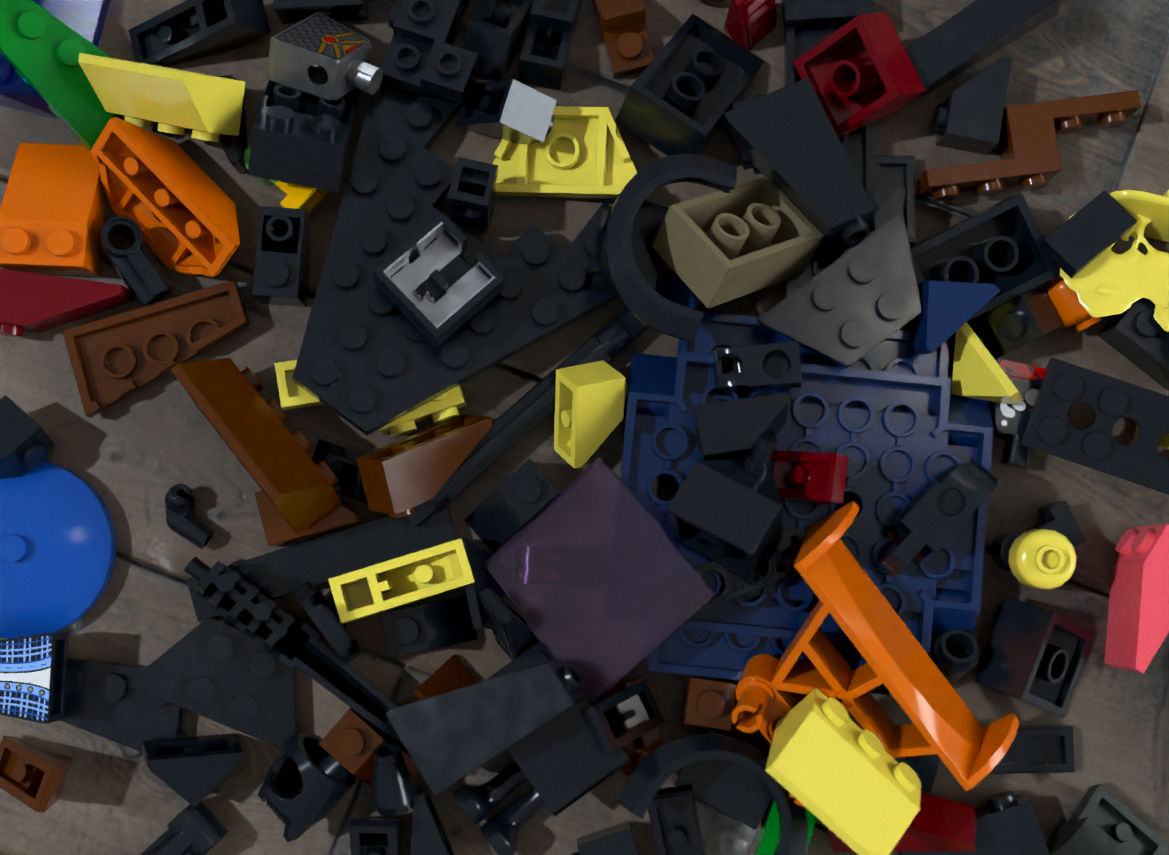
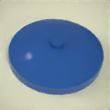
(52, 550)

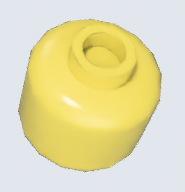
(1042, 559)

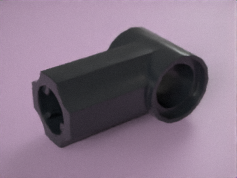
(137, 264)
(189, 833)

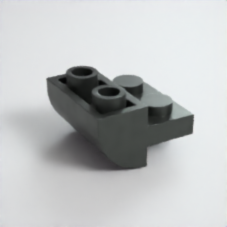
(1104, 828)

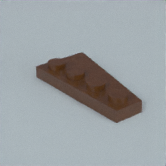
(141, 345)

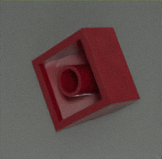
(861, 72)

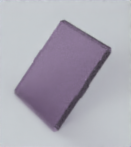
(598, 579)

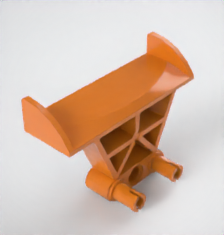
(893, 658)

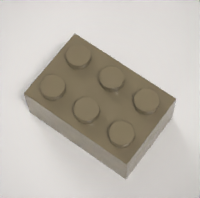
(736, 241)

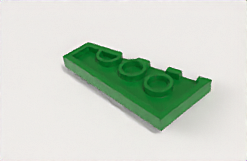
(47, 59)

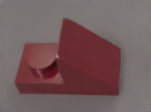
(810, 476)

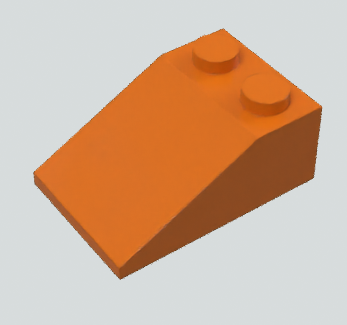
(52, 211)

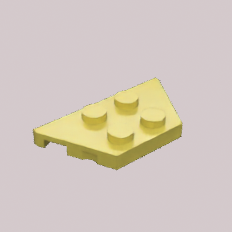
(577, 160)

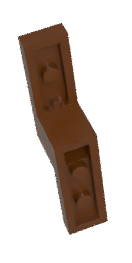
(1029, 145)

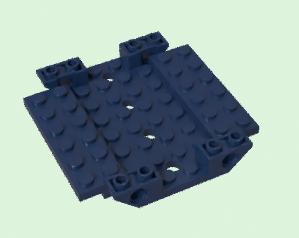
(896, 427)

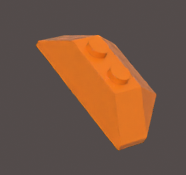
(169, 196)

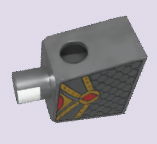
(322, 59)

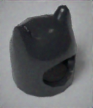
(304, 785)

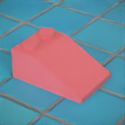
(1138, 598)

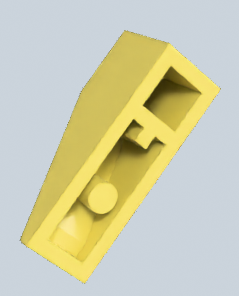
(401, 581)

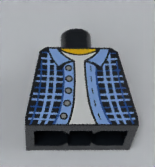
(34, 677)

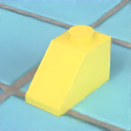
(586, 409)

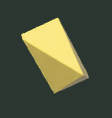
(977, 372)

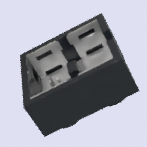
(435, 283)

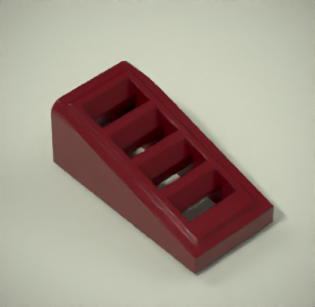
(750, 21)

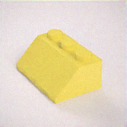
(166, 96)
(844, 775)

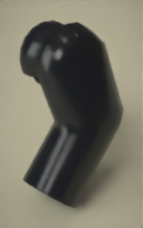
(182, 517)

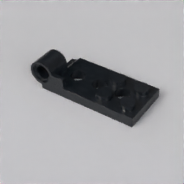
(1095, 445)

